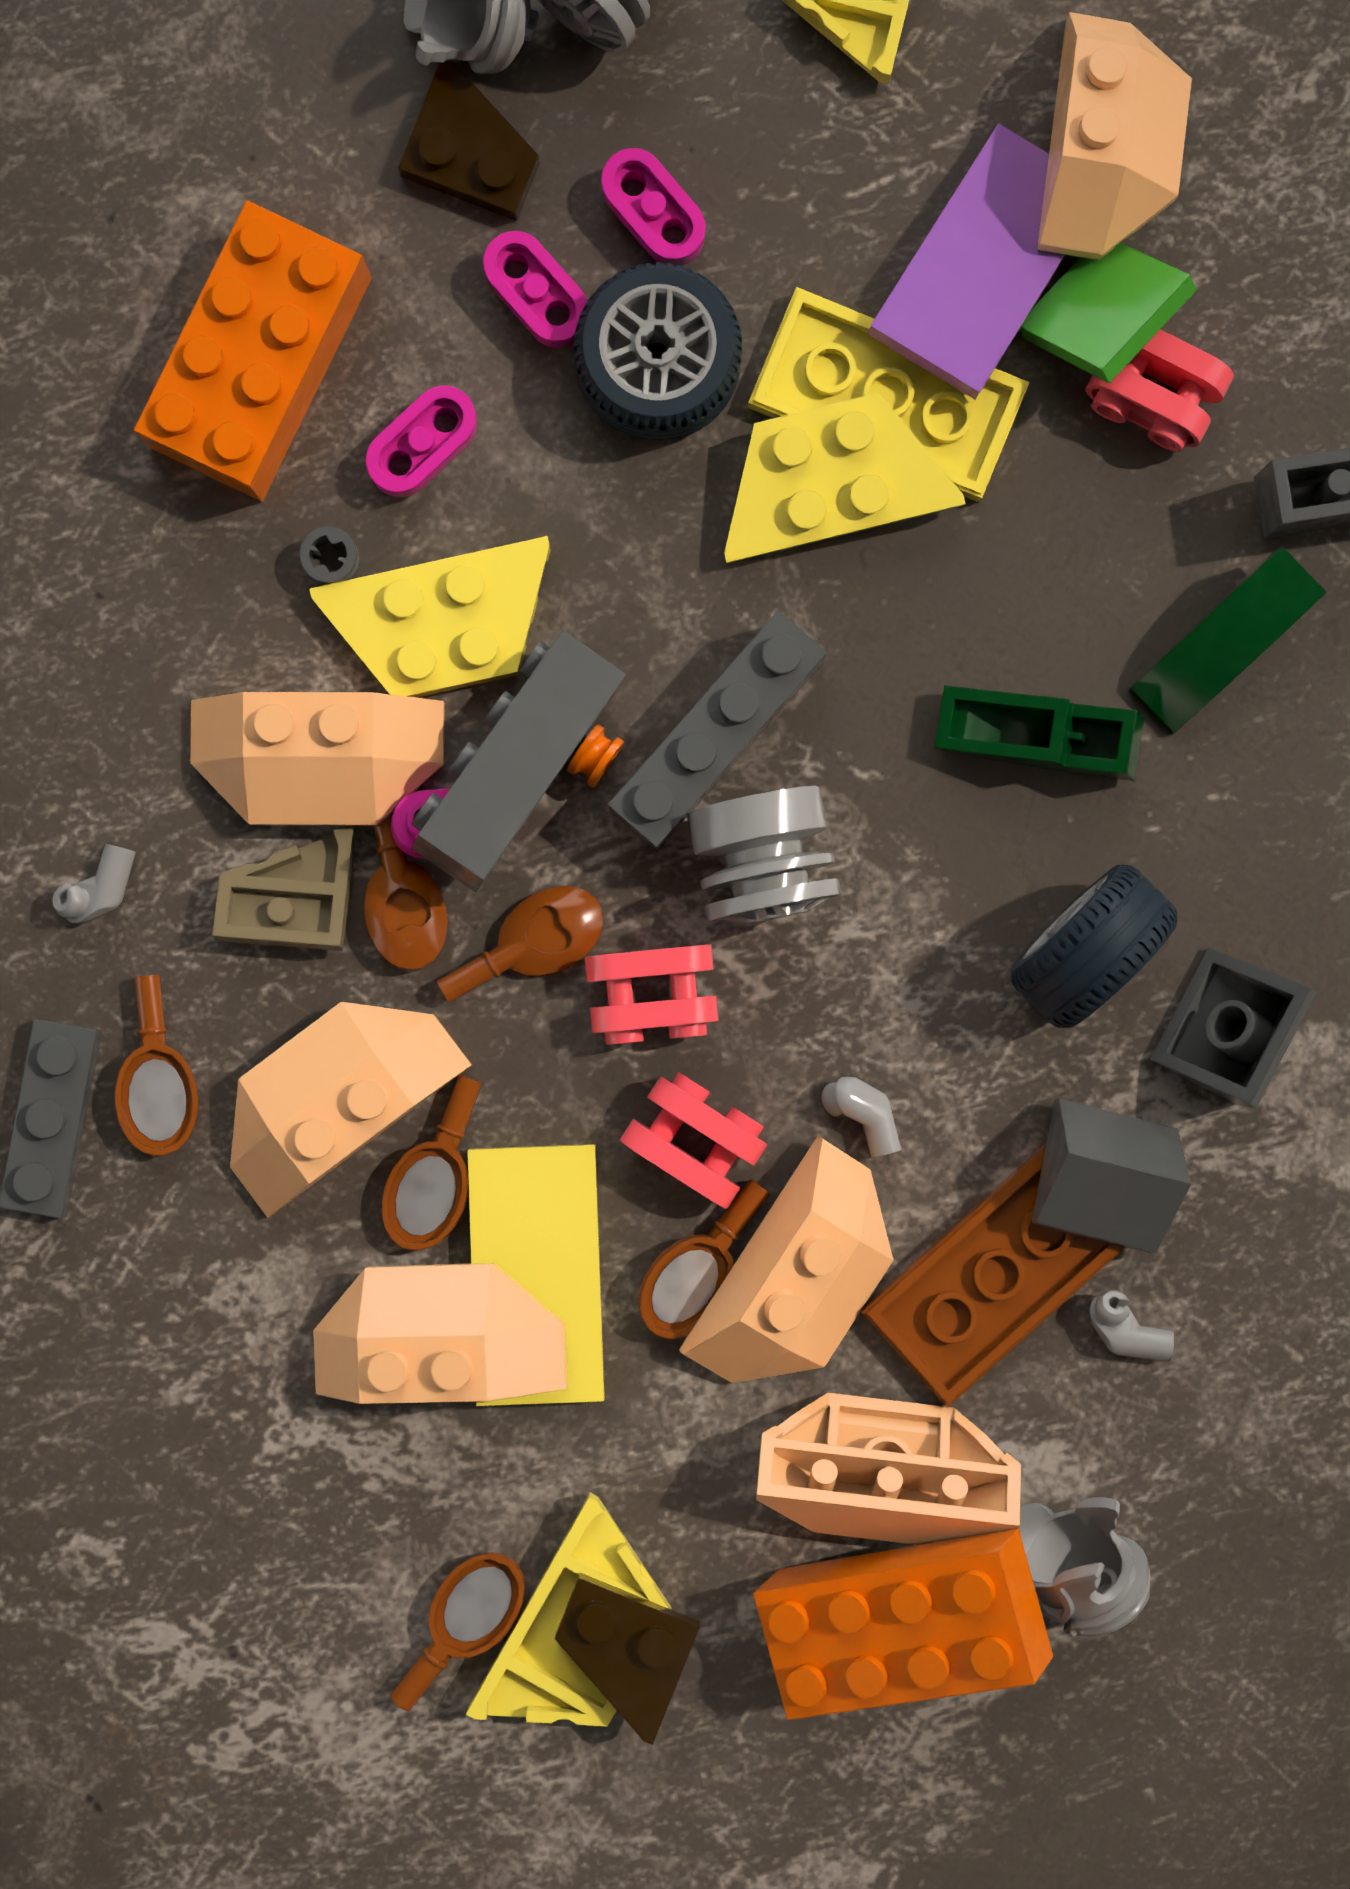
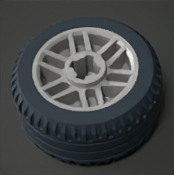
(650, 310)
(1094, 946)

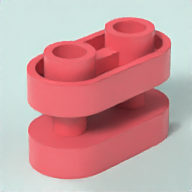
(1169, 417)
(625, 1020)
(684, 1102)

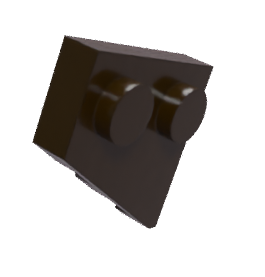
(468, 147)
(627, 1649)

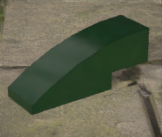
(1227, 640)
(1040, 732)

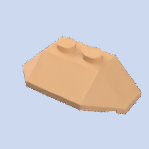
(1111, 137)
(316, 753)
(334, 1095)
(798, 1274)
(438, 1338)
(887, 1472)

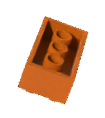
(254, 351)
(904, 1625)

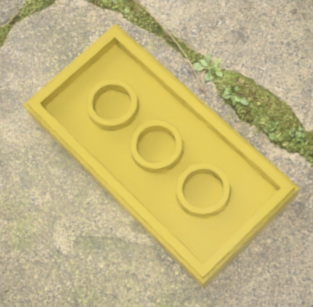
(830, 358)
(540, 1226)

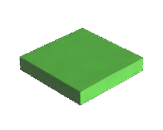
(1107, 310)

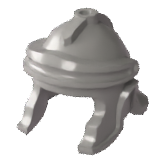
(471, 31)
(1083, 1567)

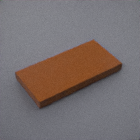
(983, 1286)

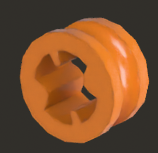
(595, 756)

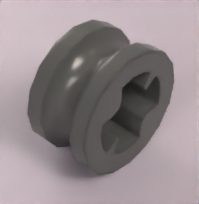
(339, 540)

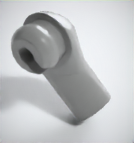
(98, 893)
(866, 1106)
(1123, 1333)

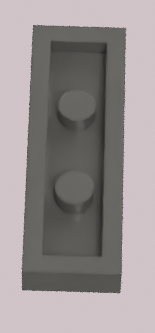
(50, 1118)

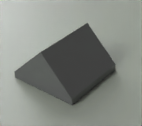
(1232, 1028)
(1110, 1177)

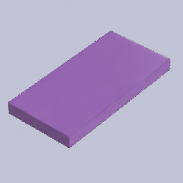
(974, 269)

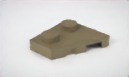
(291, 897)

